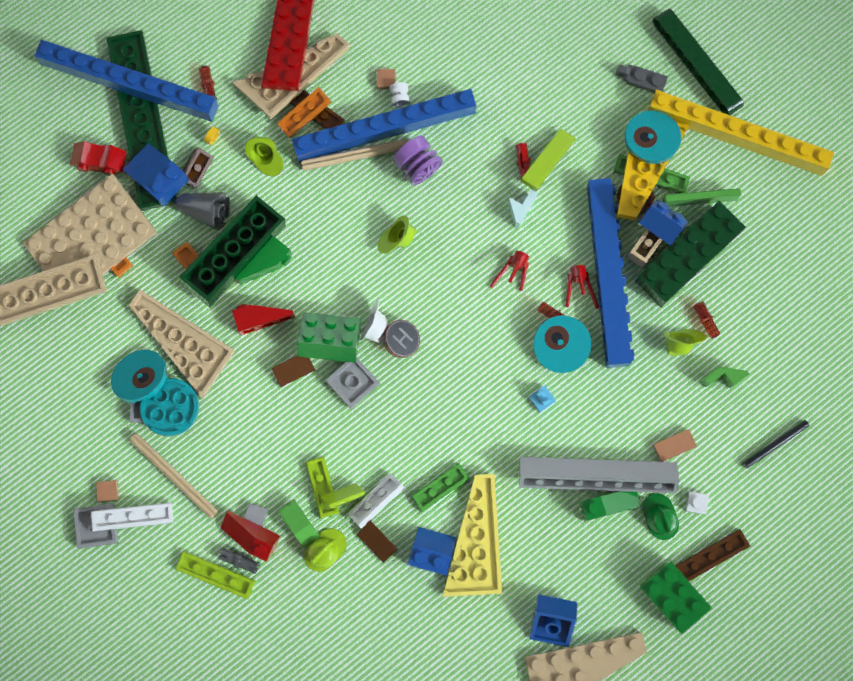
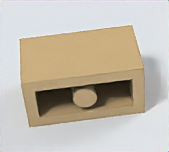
(644, 248)

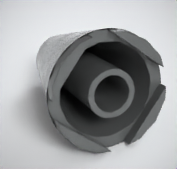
(205, 207)

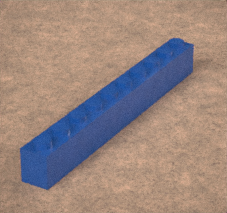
(127, 80)
(385, 125)
(609, 273)

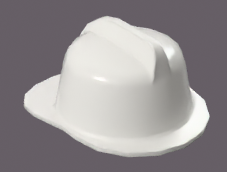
(375, 325)

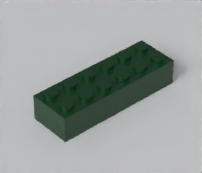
(232, 251)
(690, 254)

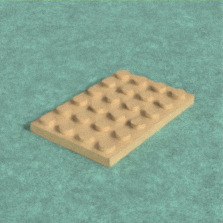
(99, 224)

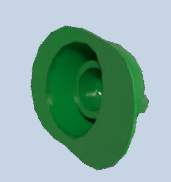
(660, 516)

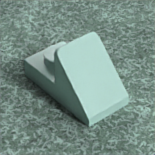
(520, 210)

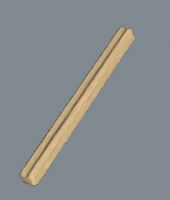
(351, 155)
(173, 475)

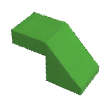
(730, 376)
(298, 523)

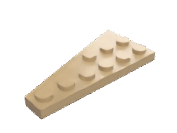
(316, 62)
(189, 347)
(586, 661)

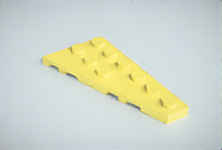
(477, 554)

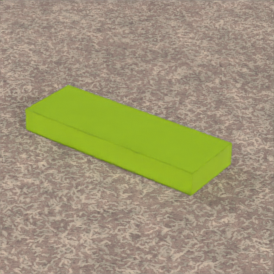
(321, 484)

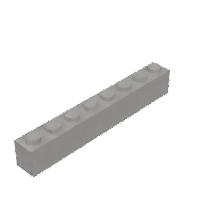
(598, 475)

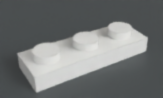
(375, 500)

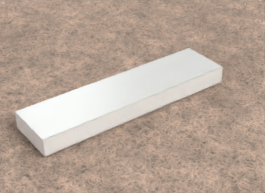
(131, 517)

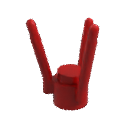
(518, 262)
(579, 275)

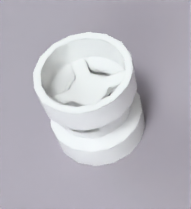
(399, 93)

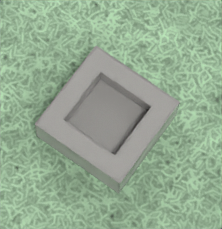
(256, 514)

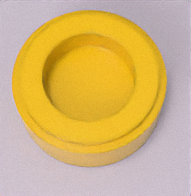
(212, 135)

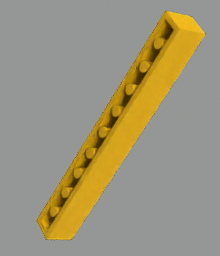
(743, 133)

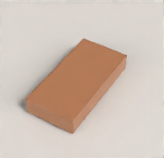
(674, 445)

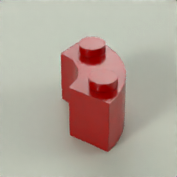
(97, 158)

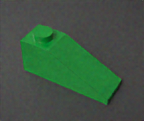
(267, 260)
(609, 505)

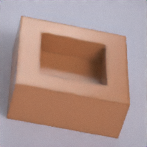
(385, 78)
(107, 491)

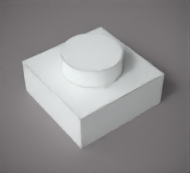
(697, 503)

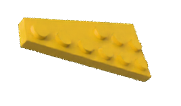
(639, 182)

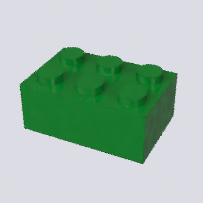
(329, 337)
(675, 596)

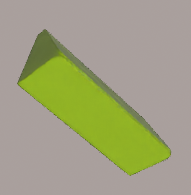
(342, 496)

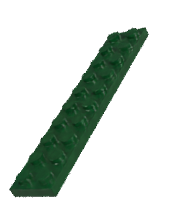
(139, 117)

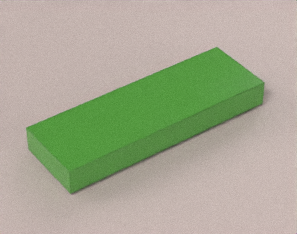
(440, 487)

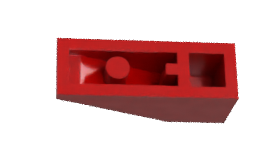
(254, 317)
(250, 536)

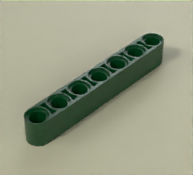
(698, 62)

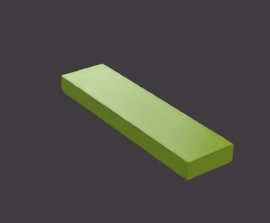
(548, 160)
(215, 575)

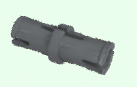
(239, 560)

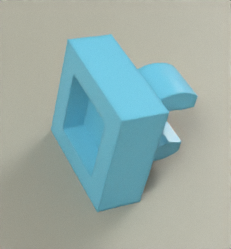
(542, 399)

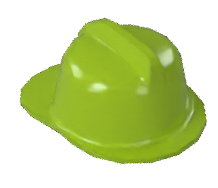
(264, 155)
(397, 235)
(683, 341)
(325, 550)

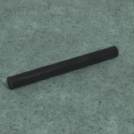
(776, 444)

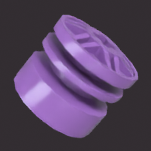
(417, 160)

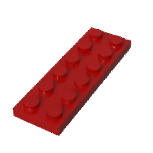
(288, 45)

